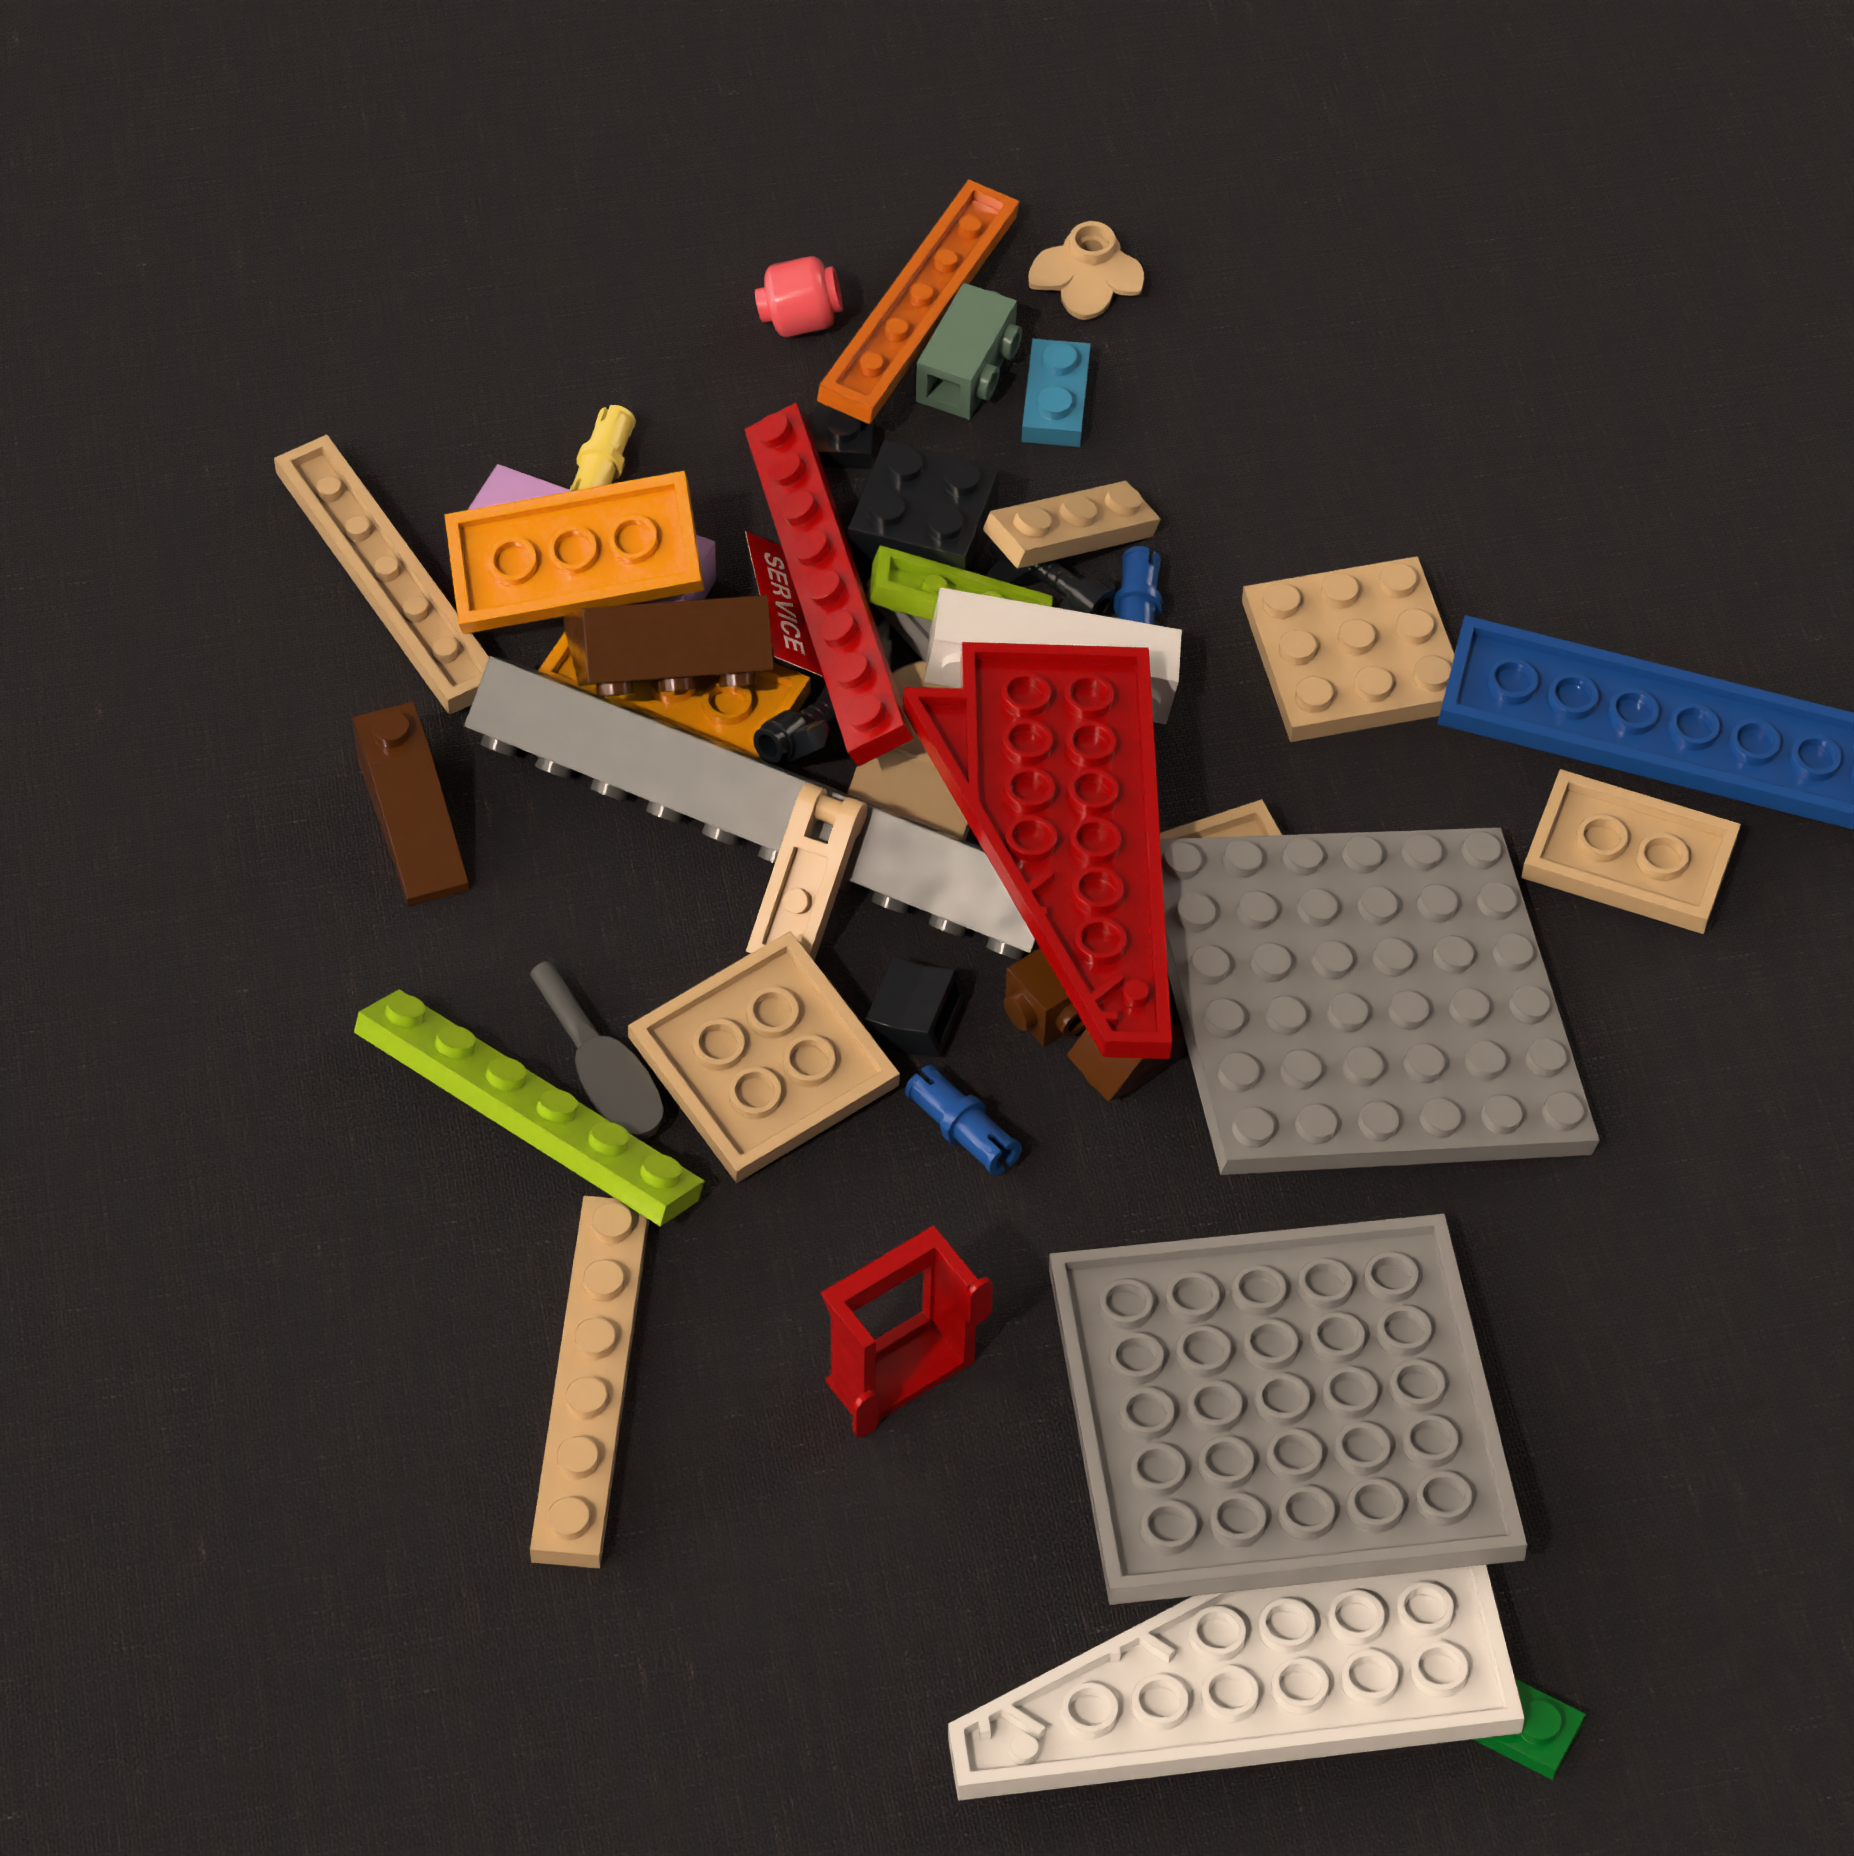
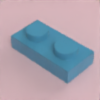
(1056, 392)

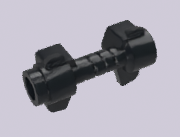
(1084, 595)
(796, 734)

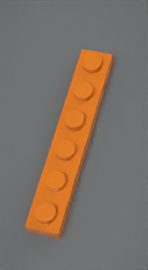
(917, 302)

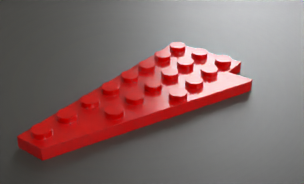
(1062, 794)

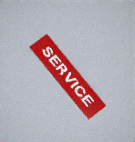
(787, 623)

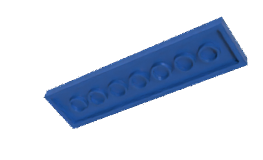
(1652, 721)

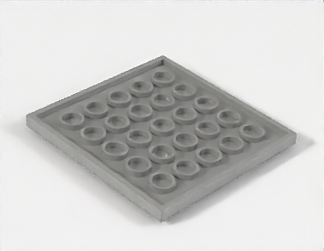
(1367, 1002)
(1282, 1409)

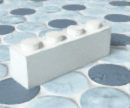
(990, 619)

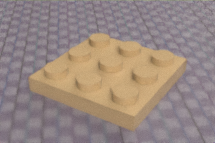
(1351, 647)
(763, 1056)

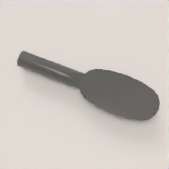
(606, 1067)

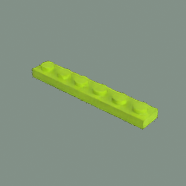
(529, 1107)

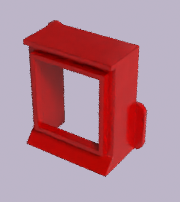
(917, 1355)

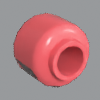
(799, 297)

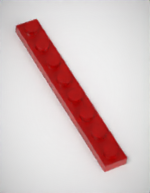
(828, 586)

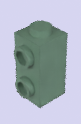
(967, 351)

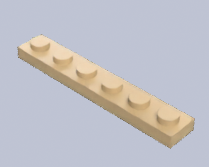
(385, 570)
(590, 1385)

